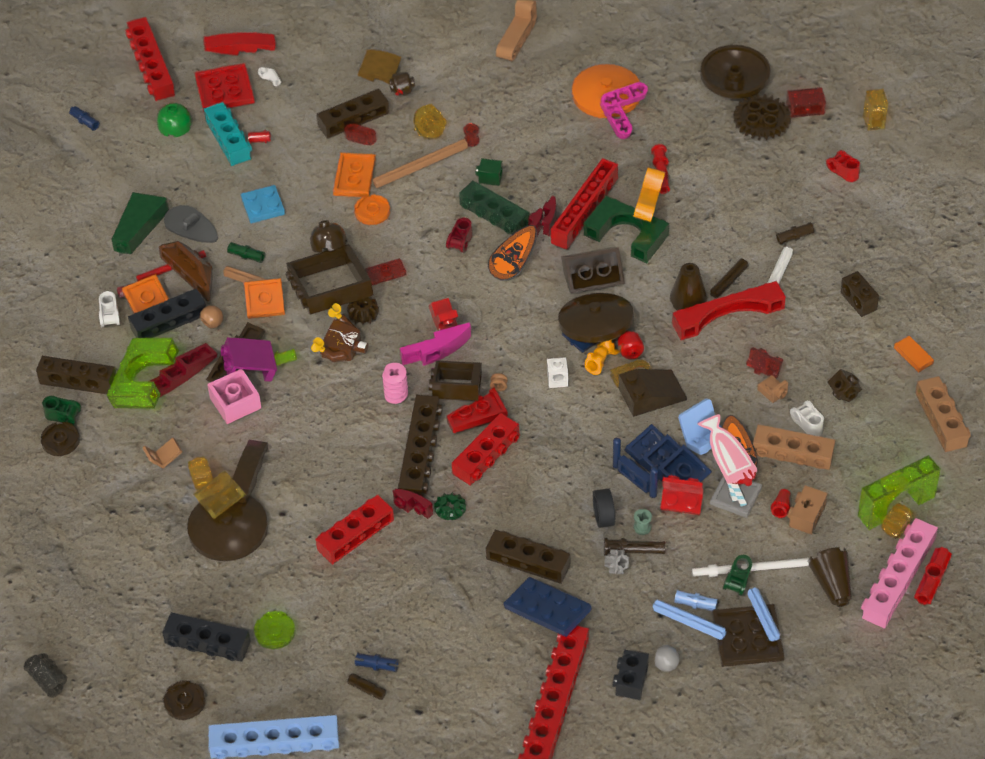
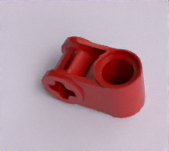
(844, 166)

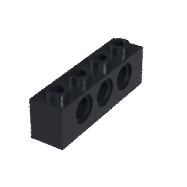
(167, 315)
(198, 629)

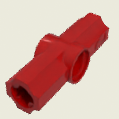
(937, 568)

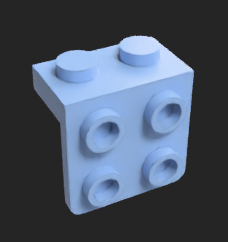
(695, 436)

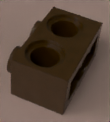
(859, 294)

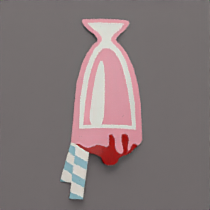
(730, 457)

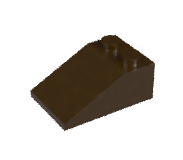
(650, 390)

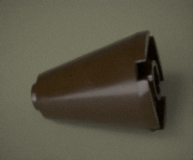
(688, 288)
(833, 574)

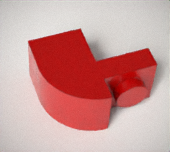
(443, 314)

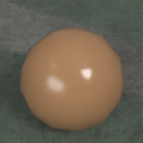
(211, 316)

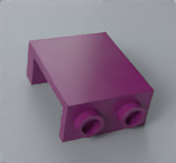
(249, 355)

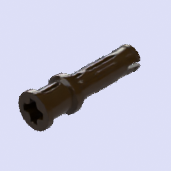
(644, 547)

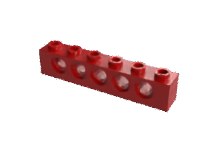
(150, 59)
(584, 203)

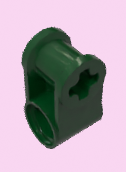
(60, 409)
(737, 578)

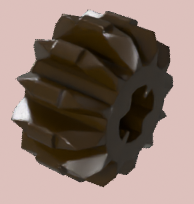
(363, 310)

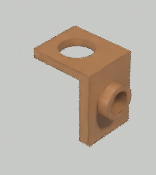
(165, 454)

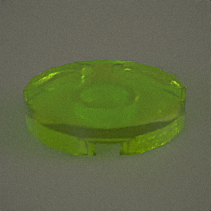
(274, 630)

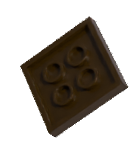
(745, 637)

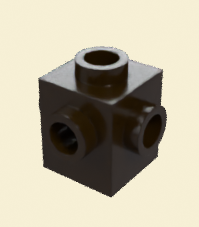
(845, 385)

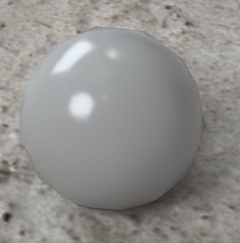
(666, 658)

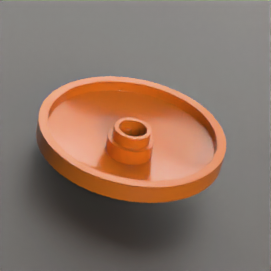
(598, 80)

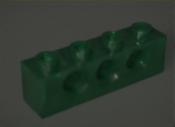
(493, 208)

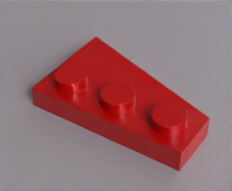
(477, 413)

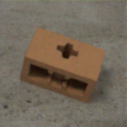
(808, 509)

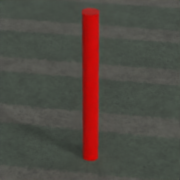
(163, 269)

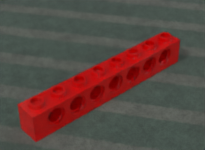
(562, 692)

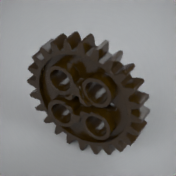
(762, 117)

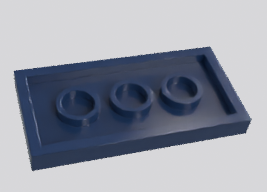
(547, 606)

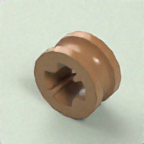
(499, 382)

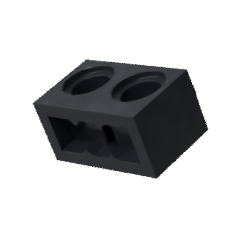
(634, 674)

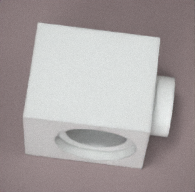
(557, 372)

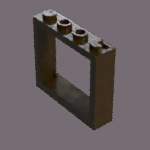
(325, 261)

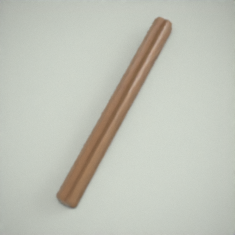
(420, 163)

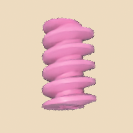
(395, 383)

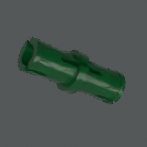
(246, 252)

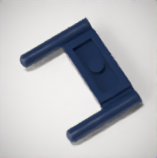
(628, 468)

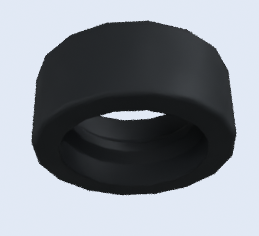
(604, 508)

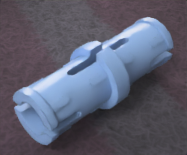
(695, 600)

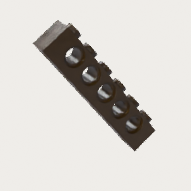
(419, 444)

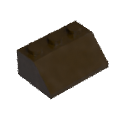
(593, 269)

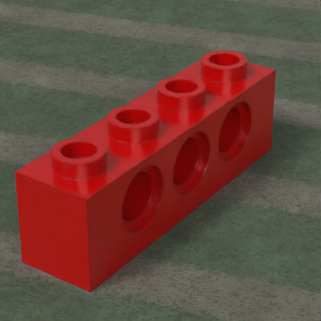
(485, 449)
(354, 529)

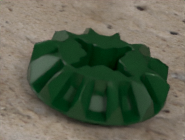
(445, 511)

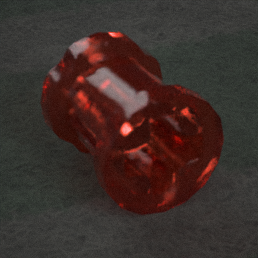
(471, 131)

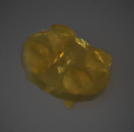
(424, 118)

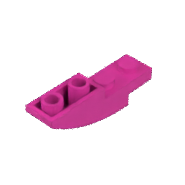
(443, 344)

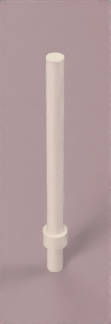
(714, 570)

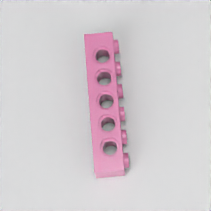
(906, 561)

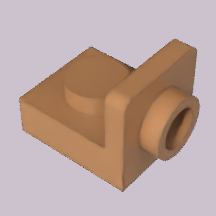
(773, 389)

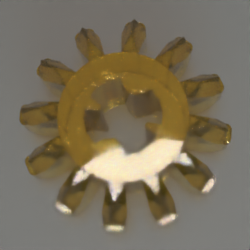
(200, 472)
(897, 520)

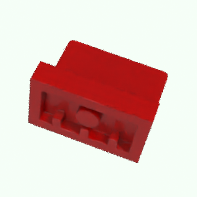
(682, 495)

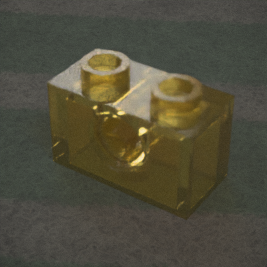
(875, 109)

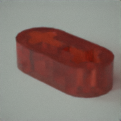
(360, 134)

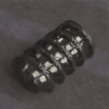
(45, 674)

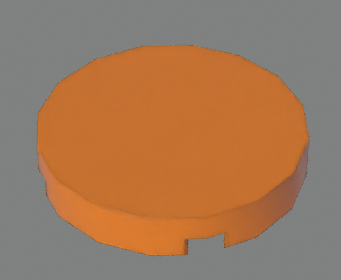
(372, 209)

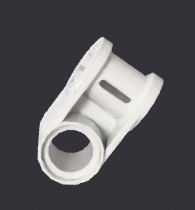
(108, 309)
(808, 418)

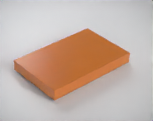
(354, 175)

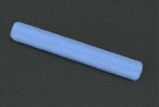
(689, 619)

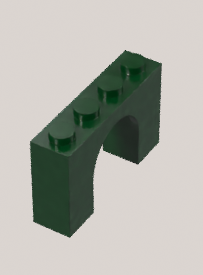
(613, 213)

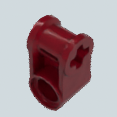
(460, 235)

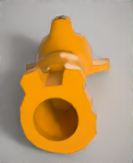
(595, 359)

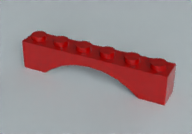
(763, 299)

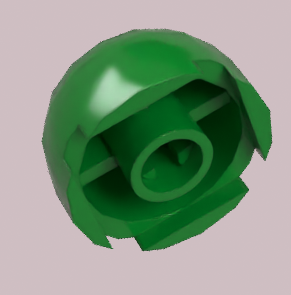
(174, 120)

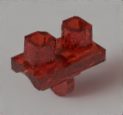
(764, 363)

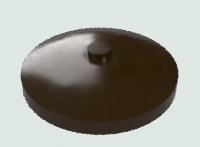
(735, 71)
(596, 317)
(231, 534)

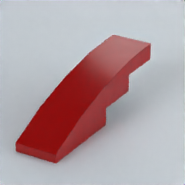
(241, 41)

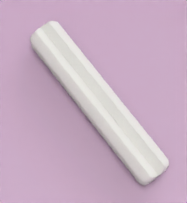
(781, 265)

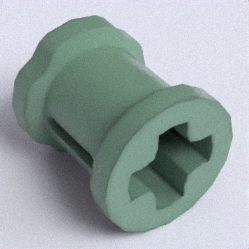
(642, 521)

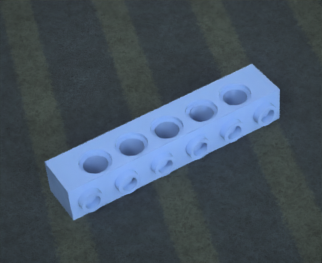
(265, 730)

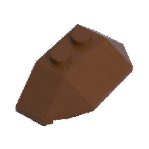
(189, 266)

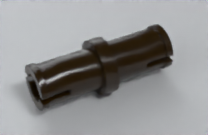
(795, 233)

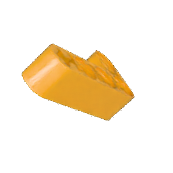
(649, 194)

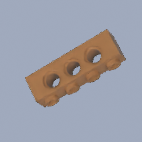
(942, 414)
(794, 447)

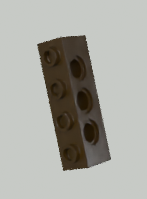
(355, 111)
(75, 374)
(528, 556)

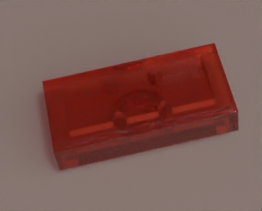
(386, 271)

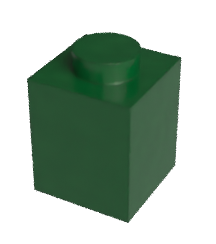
(489, 172)

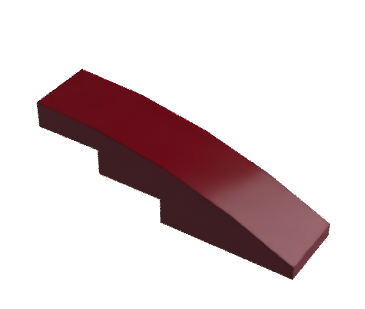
(184, 368)

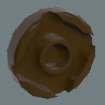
(60, 439)
(184, 700)

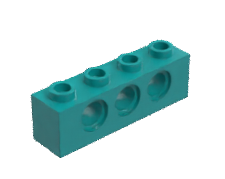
(227, 133)

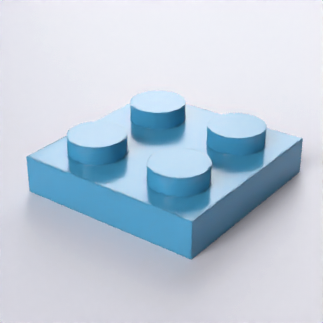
(262, 204)

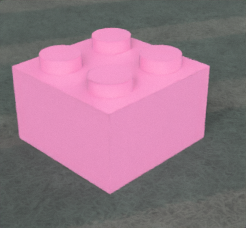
(234, 396)

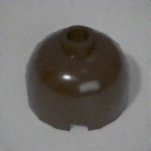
(327, 236)

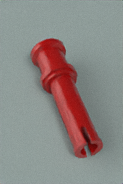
(660, 163)

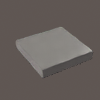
(723, 499)

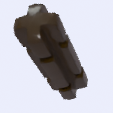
(366, 686)

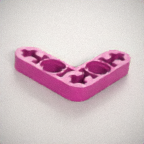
(617, 104)

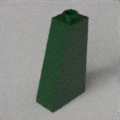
(138, 221)

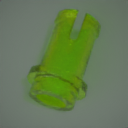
(284, 357)

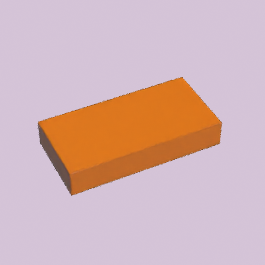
(913, 353)

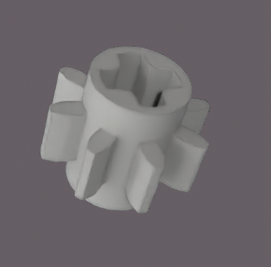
(616, 561)

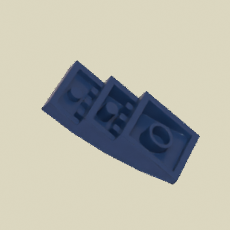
(661, 451)

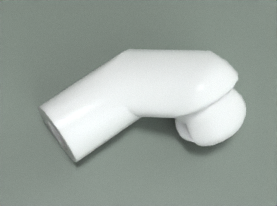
(269, 74)

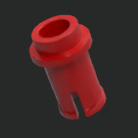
(264, 136)

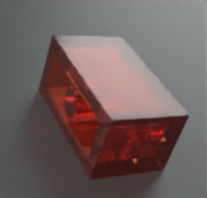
(806, 102)

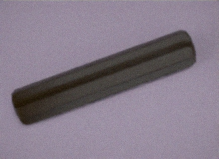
(728, 278)

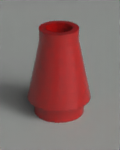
(781, 504)

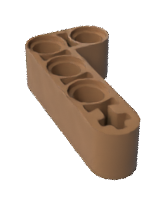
(518, 30)

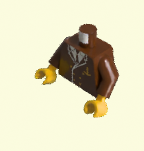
(341, 339)

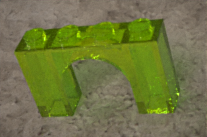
(140, 354)
(917, 478)

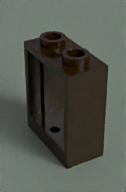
(456, 371)

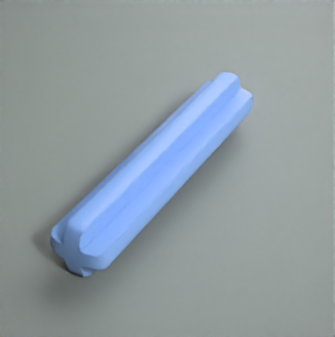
(763, 614)

